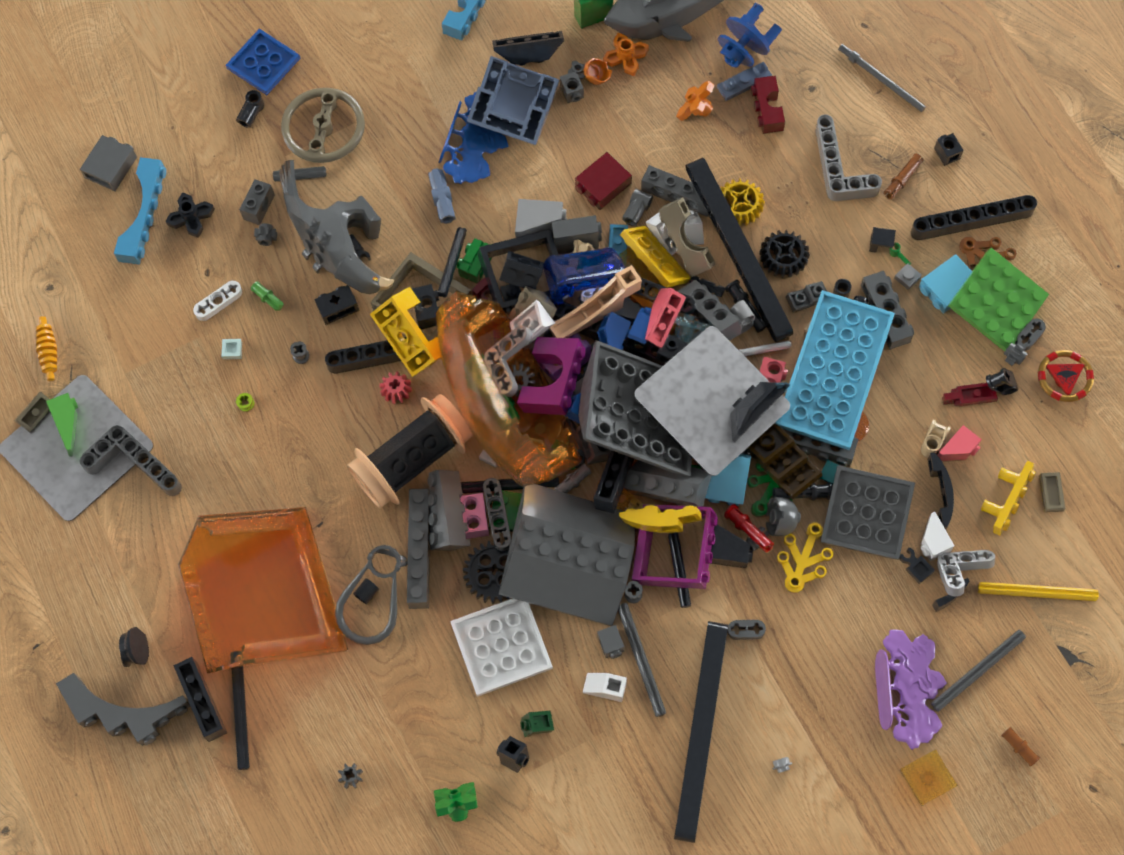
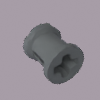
(300, 352)
(628, 594)

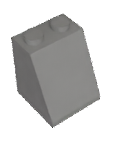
(537, 216)

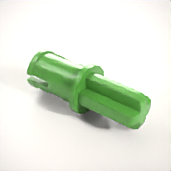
(267, 296)

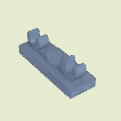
(742, 82)

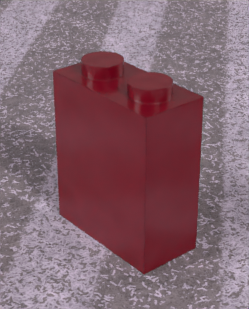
(603, 181)

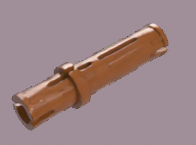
(898, 182)

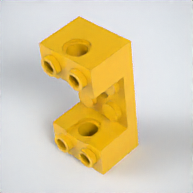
(393, 319)

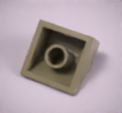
(527, 297)

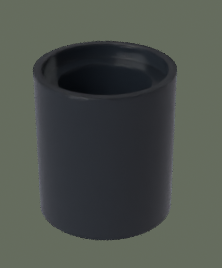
(843, 284)
(366, 591)

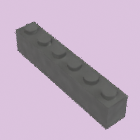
(418, 550)

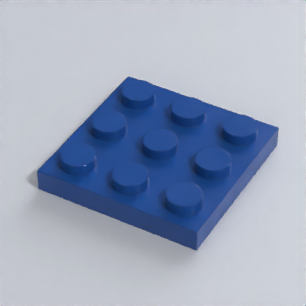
(263, 61)

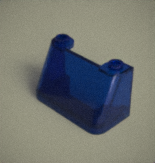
(580, 271)

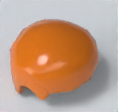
(597, 71)

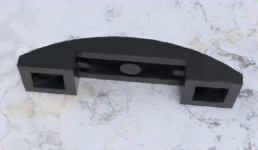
(938, 470)

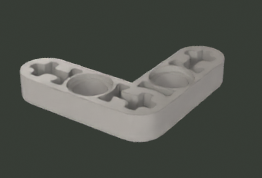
(502, 355)
(977, 560)

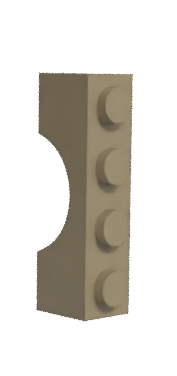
(695, 258)

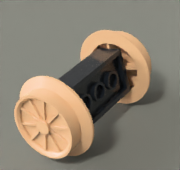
(410, 451)

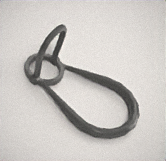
(393, 603)

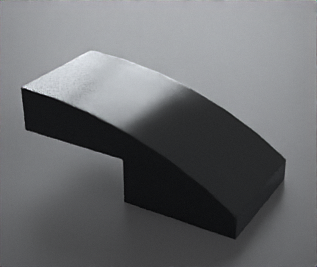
(943, 602)

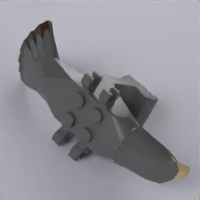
(327, 235)

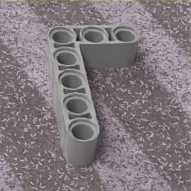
(834, 165)

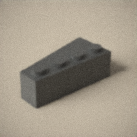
(446, 511)

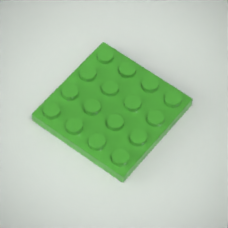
(998, 299)

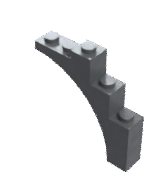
(141, 721)

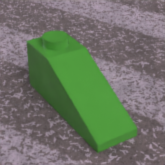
(65, 417)

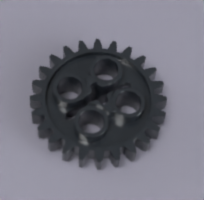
(492, 588)

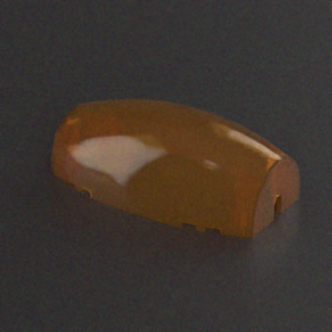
(526, 448)

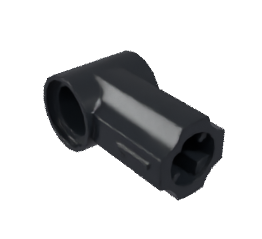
(250, 110)

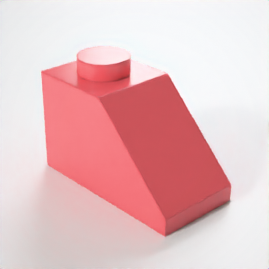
(960, 446)

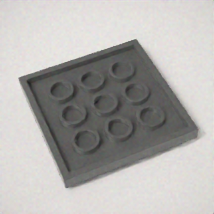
(867, 512)

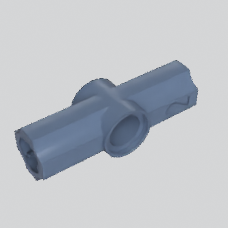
(441, 196)

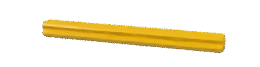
(1038, 591)

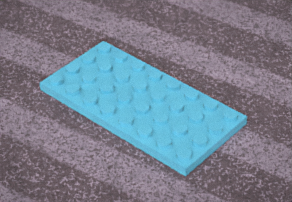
(835, 369)

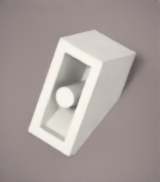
(935, 539)

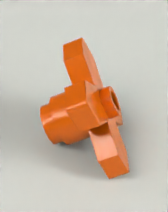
(626, 53)
(697, 101)

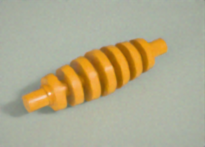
(46, 348)

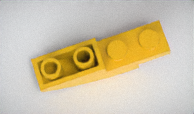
(653, 520)

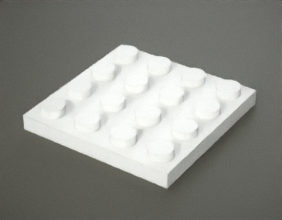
(501, 645)

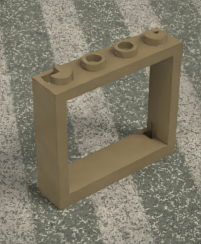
(426, 269)

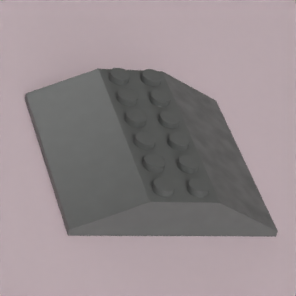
(616, 419)
(568, 555)

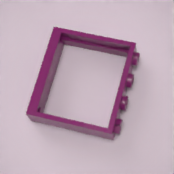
(644, 547)

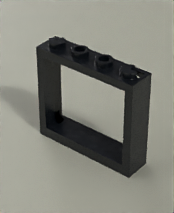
(512, 245)

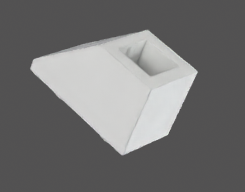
(694, 228)
(659, 230)
(605, 686)

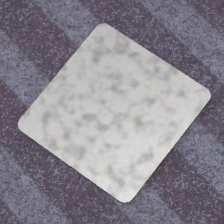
(696, 396)
(45, 461)

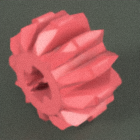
(389, 385)

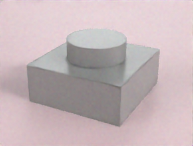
(907, 276)

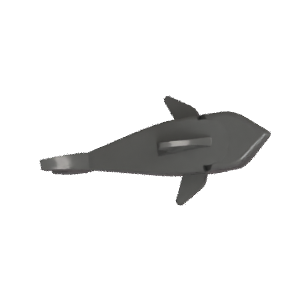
(656, 17)

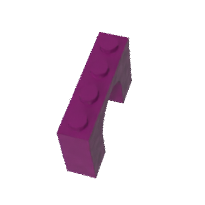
(557, 396)

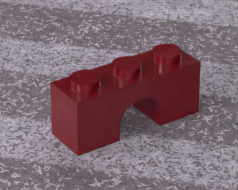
(770, 118)

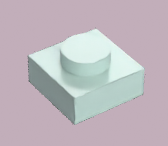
(231, 349)

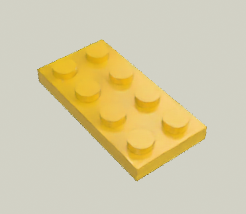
(655, 256)

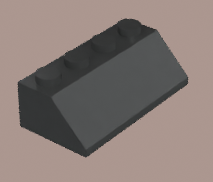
(667, 486)

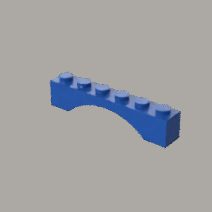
(612, 332)

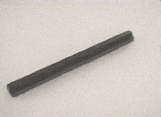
(641, 660)
(978, 670)

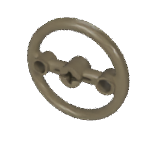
(322, 125)

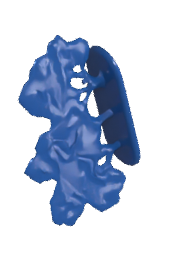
(475, 142)

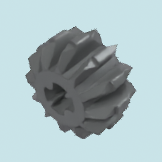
(525, 377)

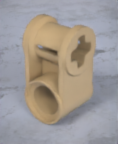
(935, 436)

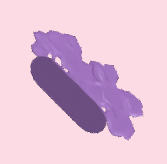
(913, 682)

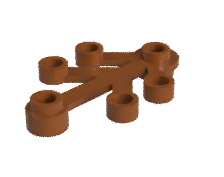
(978, 245)

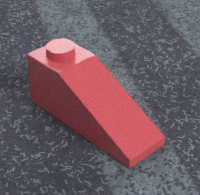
(663, 315)

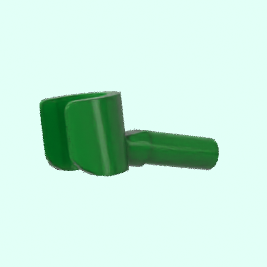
(897, 253)

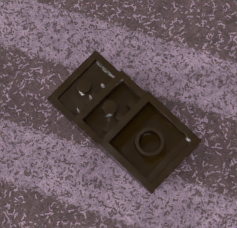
(784, 461)

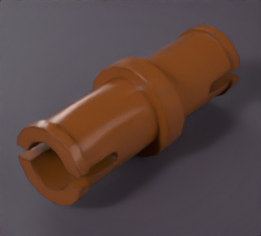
(1020, 746)

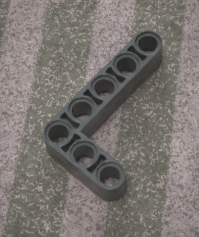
(136, 456)

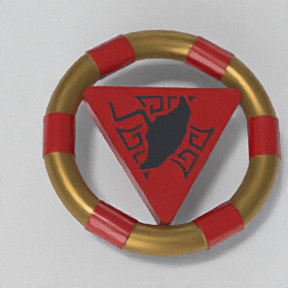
(1065, 375)

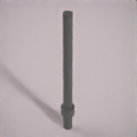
(854, 57)

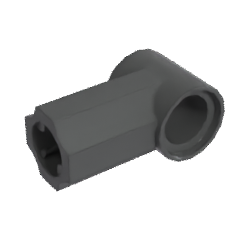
(638, 204)

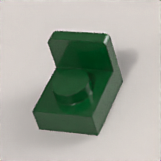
(537, 723)

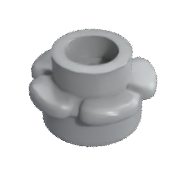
(782, 764)

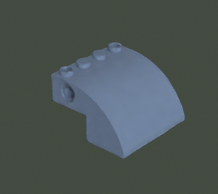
(513, 101)

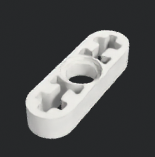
(203, 304)

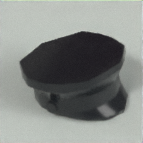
(133, 647)

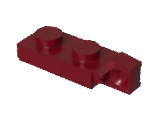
(970, 395)

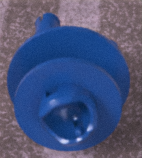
(749, 36)

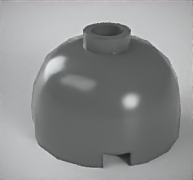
(782, 516)

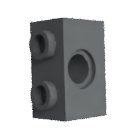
(257, 202)

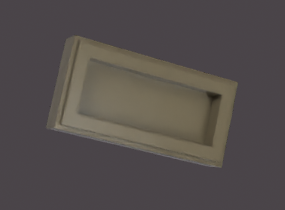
(1052, 492)

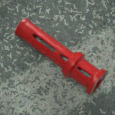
(743, 523)

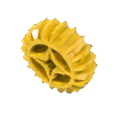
(740, 192)

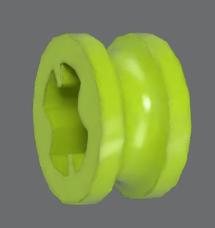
(249, 406)

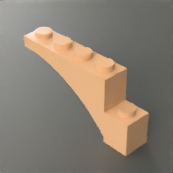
(606, 300)

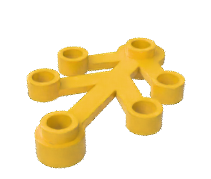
(803, 560)

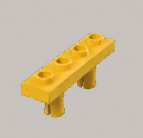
(1011, 506)

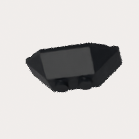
(529, 48)
(754, 405)

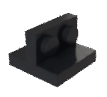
(521, 270)

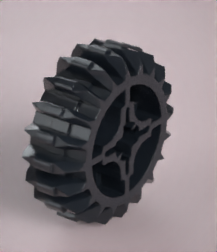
(783, 244)

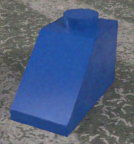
(640, 325)

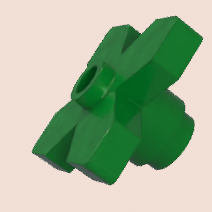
(456, 801)

